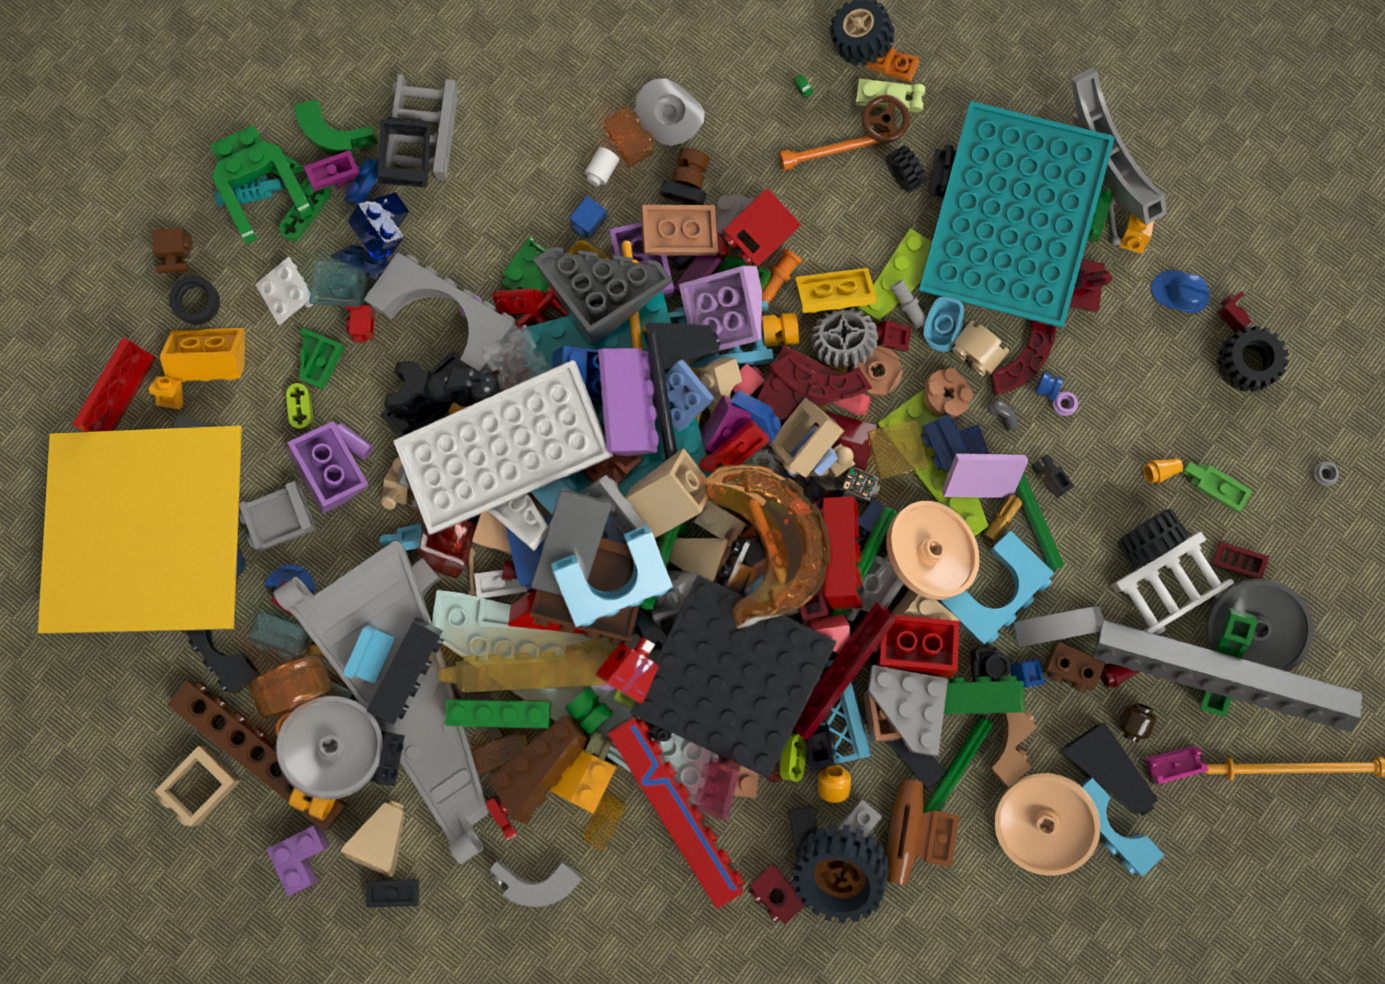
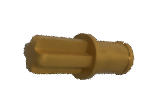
(1003, 518)

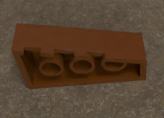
(538, 767)

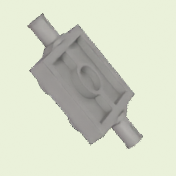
(878, 586)

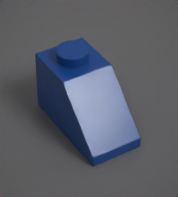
(760, 413)

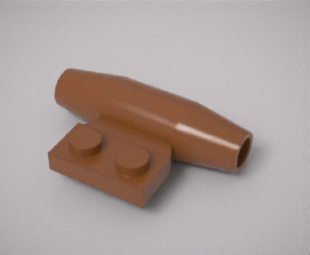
(913, 833)

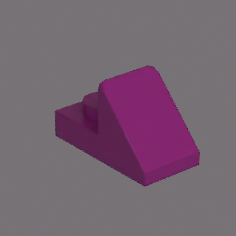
(332, 170)

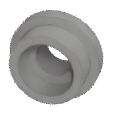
(1333, 473)

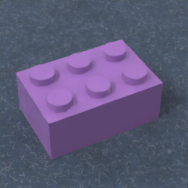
(633, 234)

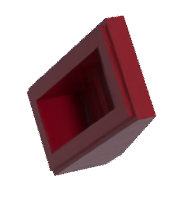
(1263, 560)

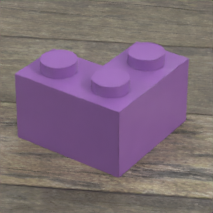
(292, 856)

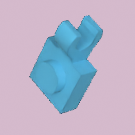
(407, 536)

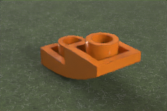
(896, 65)

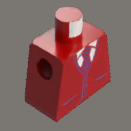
(630, 669)

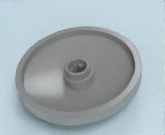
(329, 747)

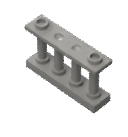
(444, 118)

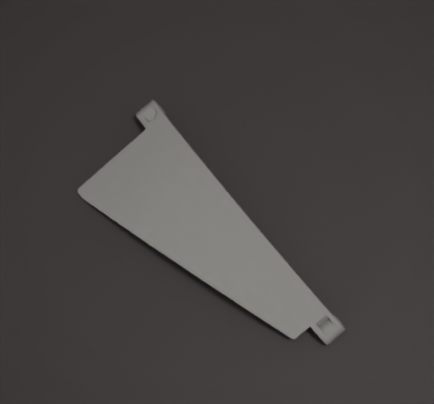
(435, 756)

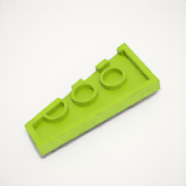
(907, 264)

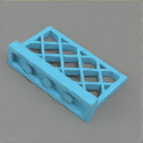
(855, 724)

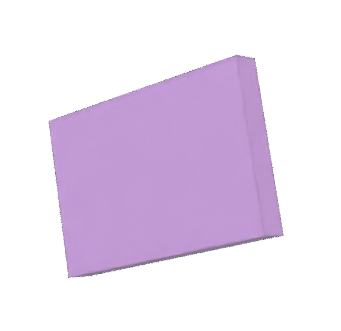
(984, 475)

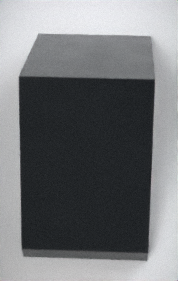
(821, 749)

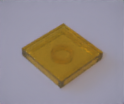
(898, 449)

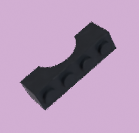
(233, 671)

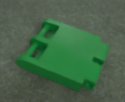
(523, 272)

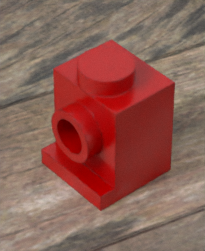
(360, 323)

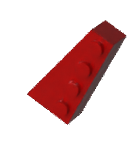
(841, 574)

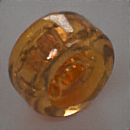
(290, 686)

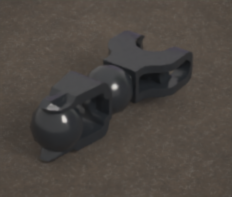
(423, 388)

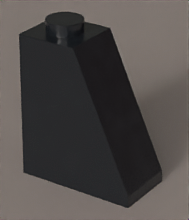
(684, 342)

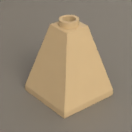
(701, 555)
(378, 840)

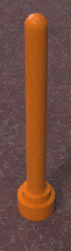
(791, 159)

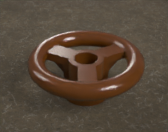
(881, 126)

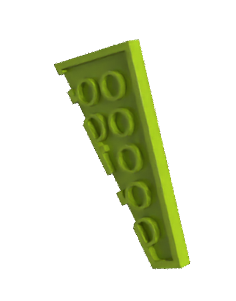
(933, 479)

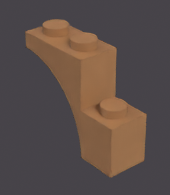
(1009, 762)

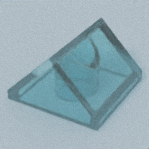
(338, 284)

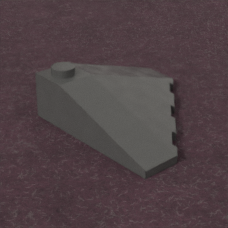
(600, 291)

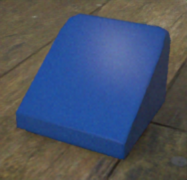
(1029, 672)

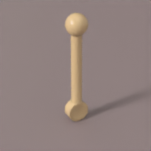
(472, 592)

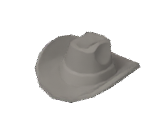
(669, 112)

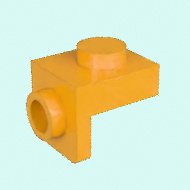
(1136, 234)
(167, 392)

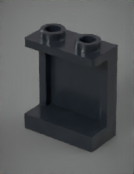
(389, 759)

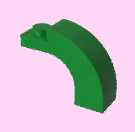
(330, 141)

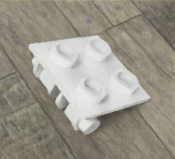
(284, 290)

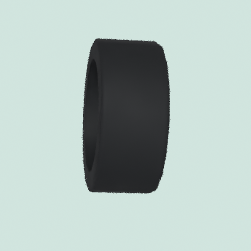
(179, 290)

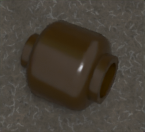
(1137, 721)

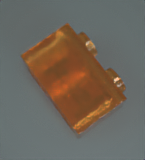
(628, 136)

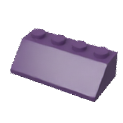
(628, 401)

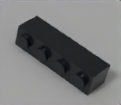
(405, 670)

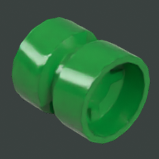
(589, 710)

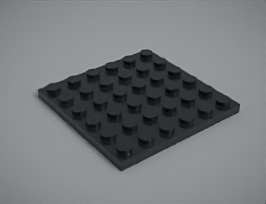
(731, 684)

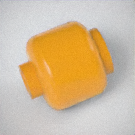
(834, 784)

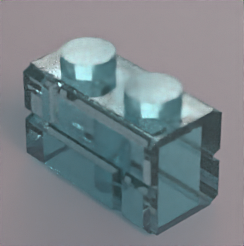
(278, 634)

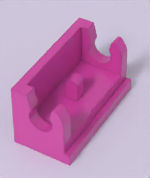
(1175, 764)

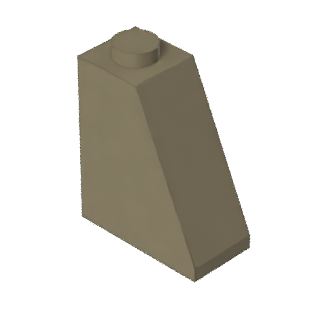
(720, 522)

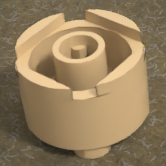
(979, 348)

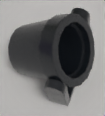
(990, 664)

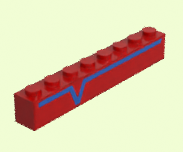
(676, 811)

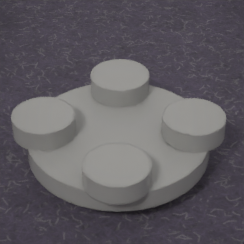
(728, 209)

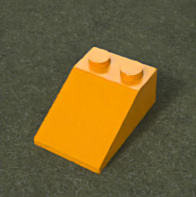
(585, 781)

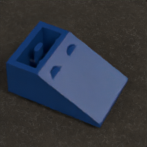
(588, 366)

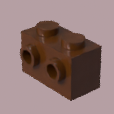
(1073, 666)

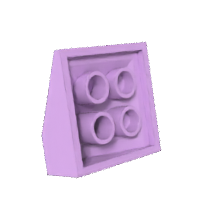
(727, 303)

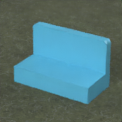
(369, 654)

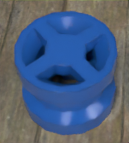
(1048, 385)

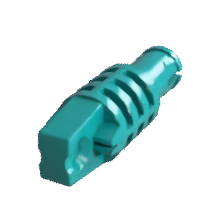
(254, 190)

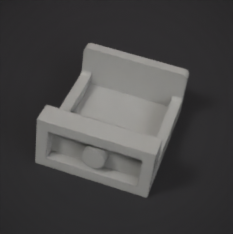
(277, 517)

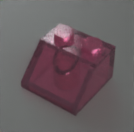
(719, 788)

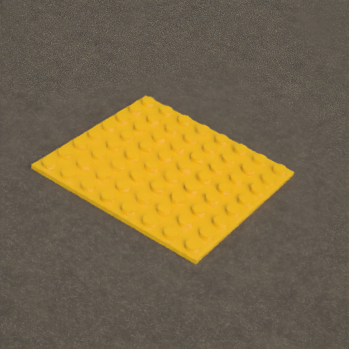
(141, 530)

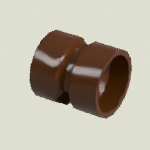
(691, 166)

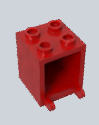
(766, 223)

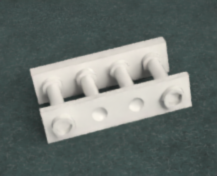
(1171, 560)

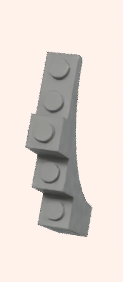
(1128, 182)

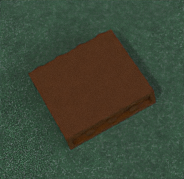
(609, 572)

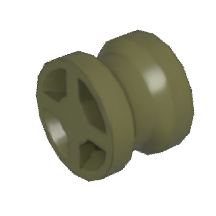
(599, 745)

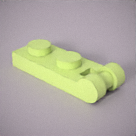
(870, 89)

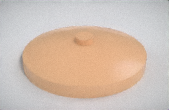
(932, 550)
(1047, 824)

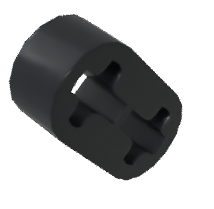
(682, 193)

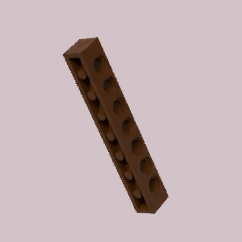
(185, 705)

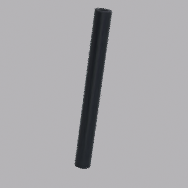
(661, 393)

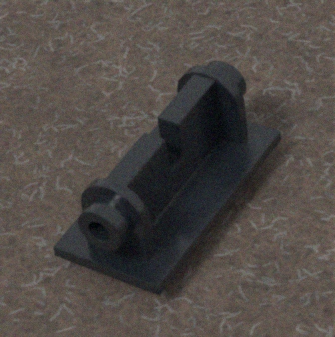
(942, 169)

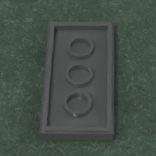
(573, 530)

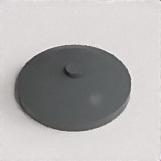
(1283, 623)

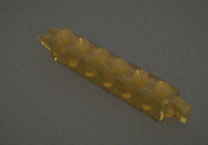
(526, 672)

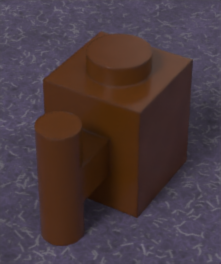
(170, 246)

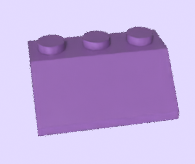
(326, 467)

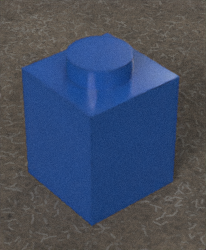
(587, 218)

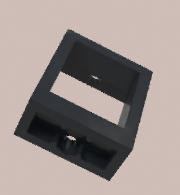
(398, 176)

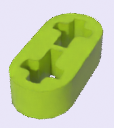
(305, 406)
(793, 758)

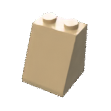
(669, 493)

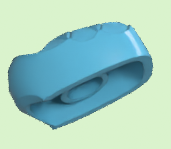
(944, 323)

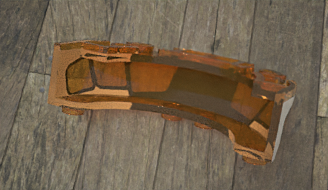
(791, 533)

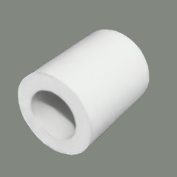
(601, 166)

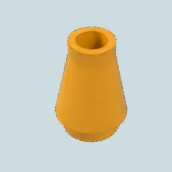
(1160, 470)

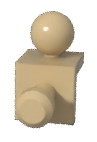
(844, 462)
(391, 491)

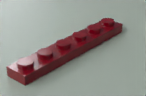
(844, 669)

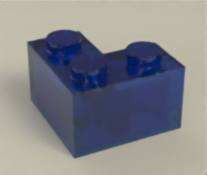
(378, 223)

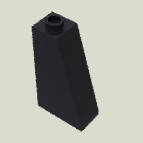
(1104, 760)

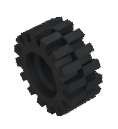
(906, 168)

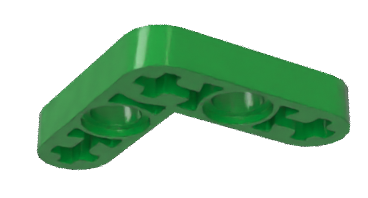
(306, 188)

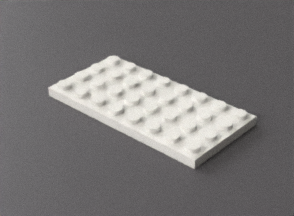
(502, 447)

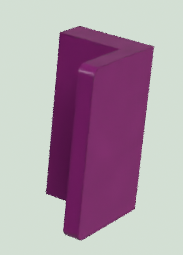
(699, 268)
(723, 424)

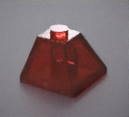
(449, 548)

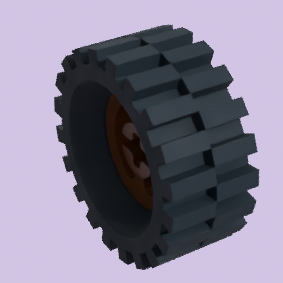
(860, 882)

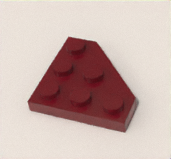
(785, 399)

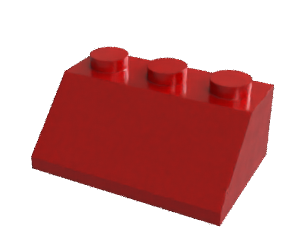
(920, 646)

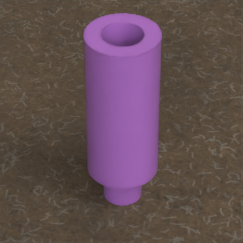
(354, 442)

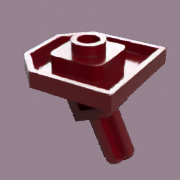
(1089, 286)

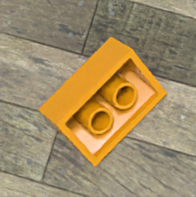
(204, 354)

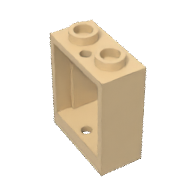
(795, 429)
(216, 768)

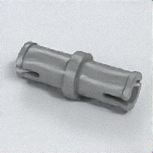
(909, 303)

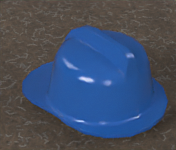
(1181, 291)

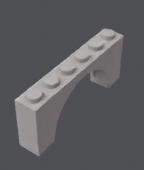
(407, 282)

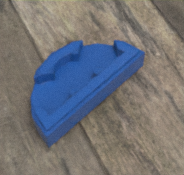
(288, 572)

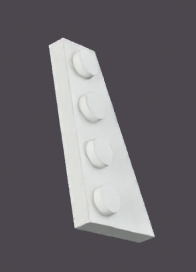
(523, 520)

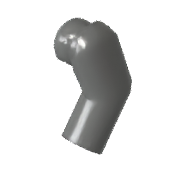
(1006, 411)

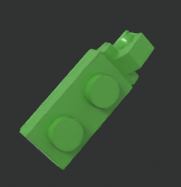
(1217, 485)

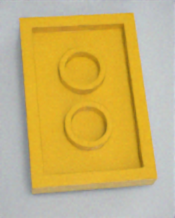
(835, 290)

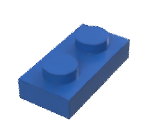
(359, 189)

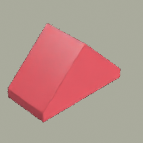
(834, 627)

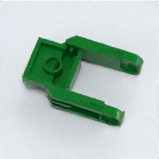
(243, 159)

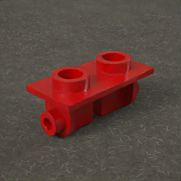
(517, 301)

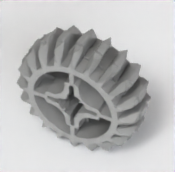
(860, 338)

